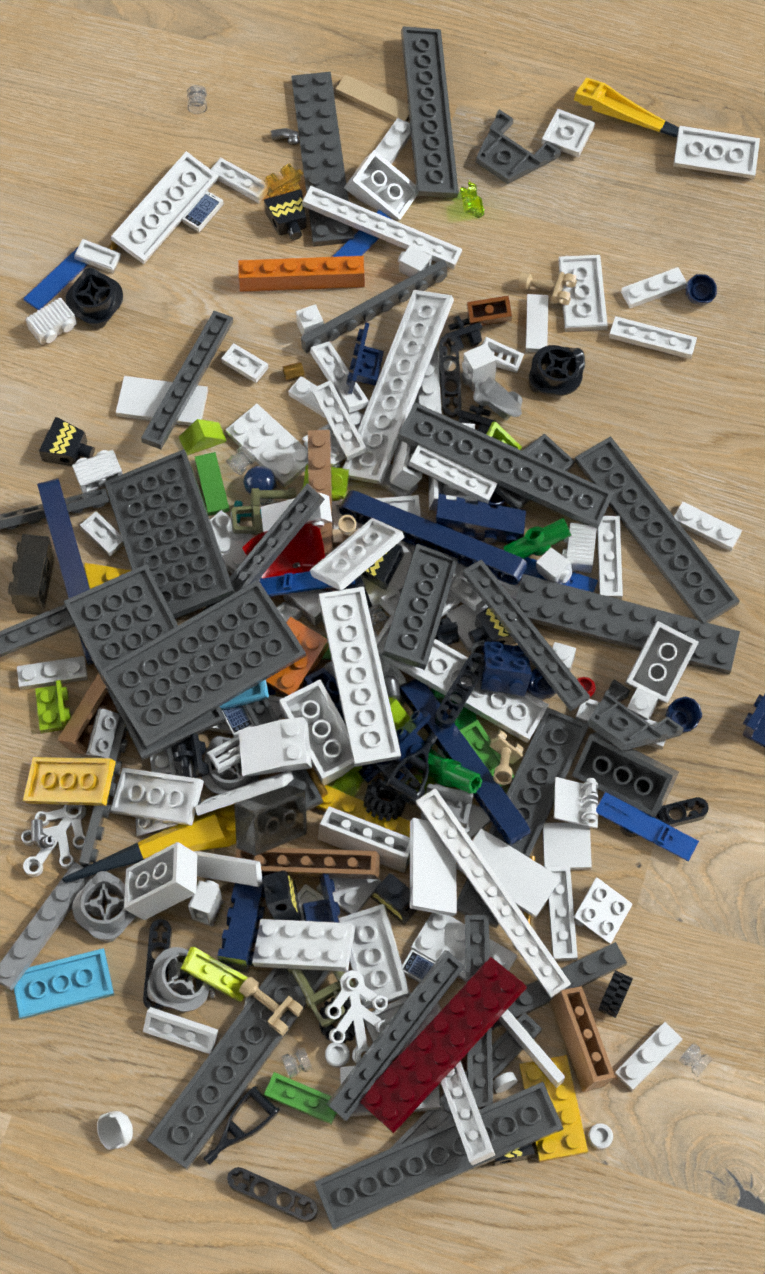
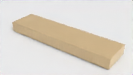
(373, 99)

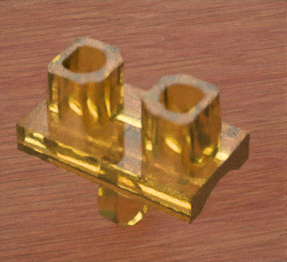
(286, 184)

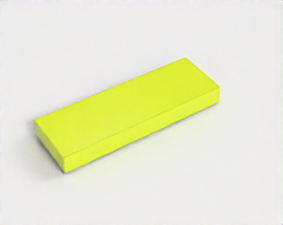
(214, 973)

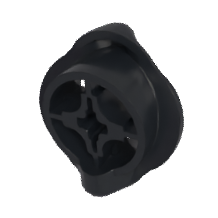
(107, 297)
(555, 376)

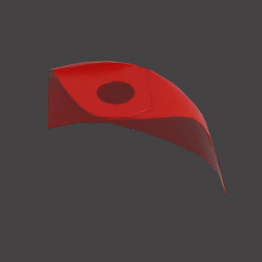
(304, 549)

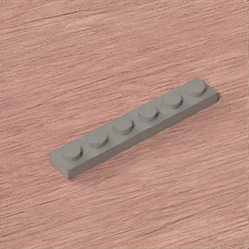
(40, 929)

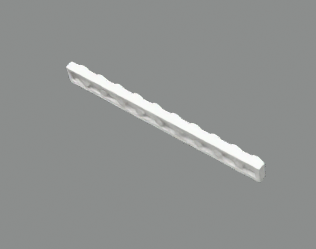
(493, 893)

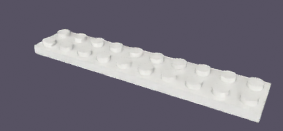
(399, 384)

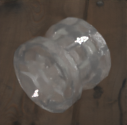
(378, 617)

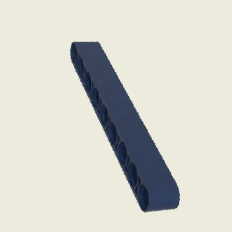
(429, 534)
(64, 542)
(456, 747)

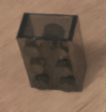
(32, 574)
(270, 819)

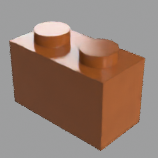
(489, 311)

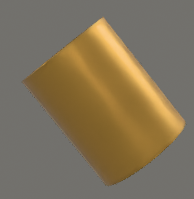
(293, 371)

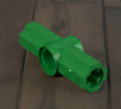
(539, 540)
(452, 774)

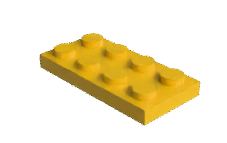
(69, 781)
(571, 1139)

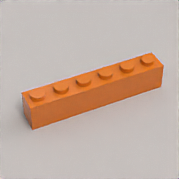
(301, 273)

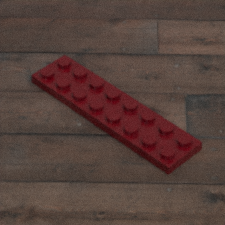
(442, 1044)

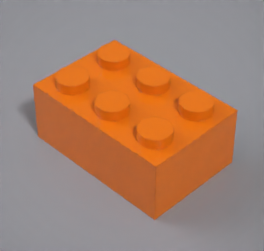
(292, 678)

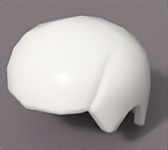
(114, 1130)

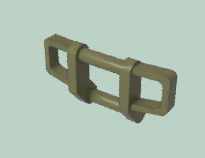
(254, 509)
(314, 999)

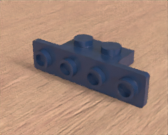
(366, 364)
(408, 742)
(323, 910)

